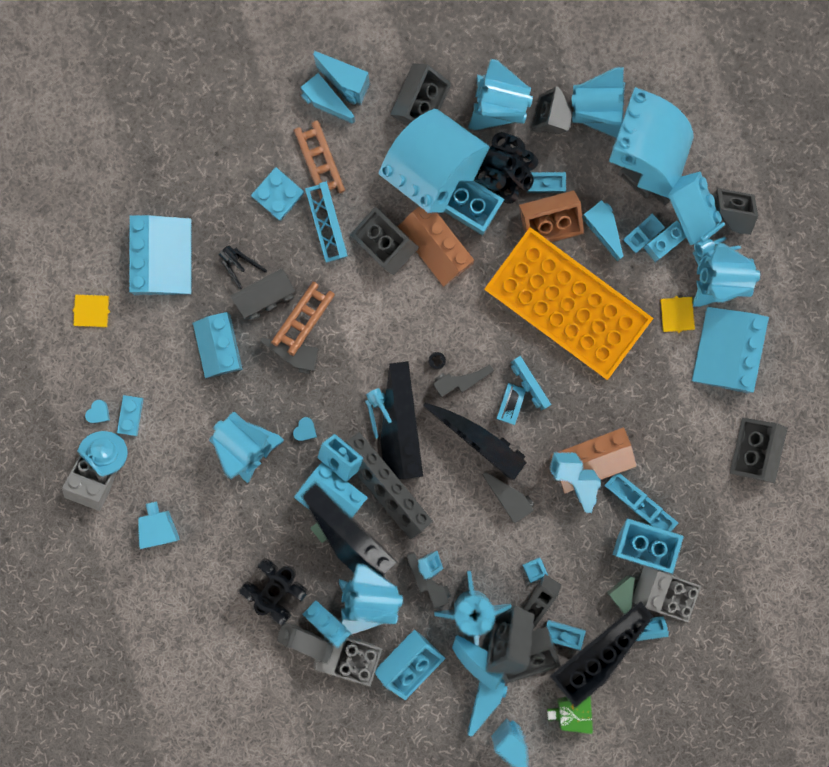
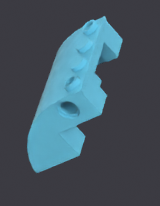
(653, 142)
(432, 159)

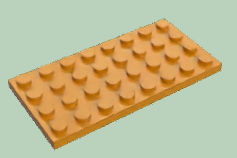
(568, 303)

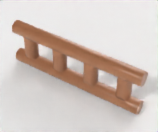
(323, 148)
(304, 329)

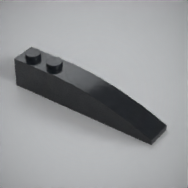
(400, 437)
(488, 445)
(345, 535)
(601, 657)

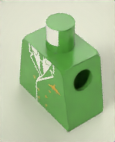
(572, 718)

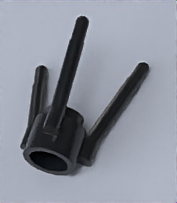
(230, 256)

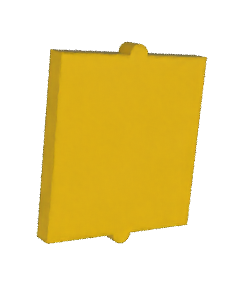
(91, 310)
(677, 314)

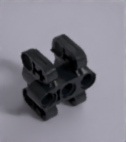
(506, 167)
(253, 593)

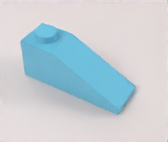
(325, 99)
(603, 224)
(485, 704)

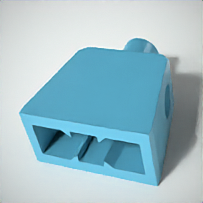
(156, 527)

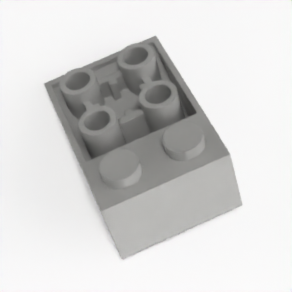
(87, 486)
(666, 593)
(352, 661)

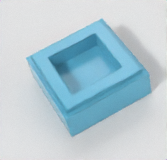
(534, 569)

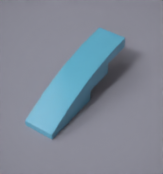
(640, 503)

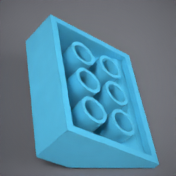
(159, 255)
(730, 349)

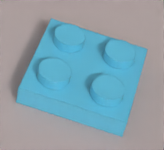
(277, 194)

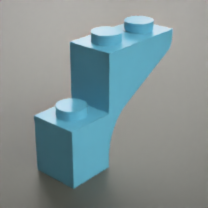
(585, 482)

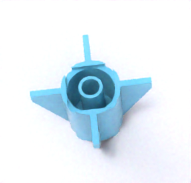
(500, 98)
(601, 102)
(724, 276)
(242, 445)
(368, 600)
(463, 607)

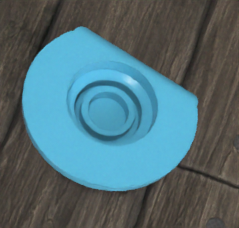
(104, 452)

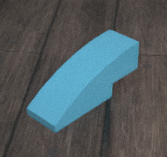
(475, 661)

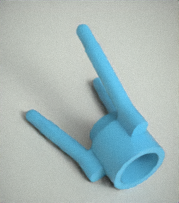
(706, 246)
(376, 399)

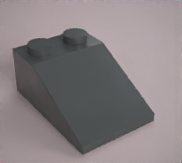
(384, 241)

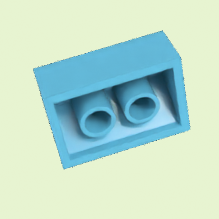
(473, 205)
(694, 206)
(217, 345)
(342, 492)
(648, 545)
(409, 665)
(510, 743)

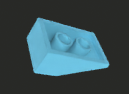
(347, 79)

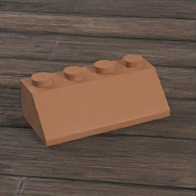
(436, 245)
(605, 455)

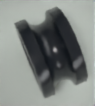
(431, 363)

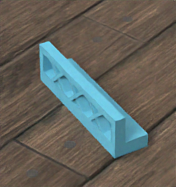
(333, 221)

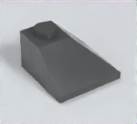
(552, 113)
(738, 210)

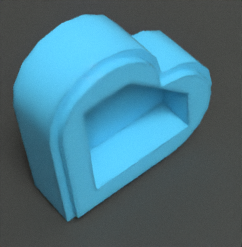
(98, 412)
(305, 430)

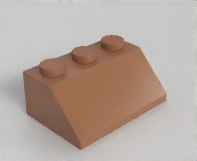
(554, 216)

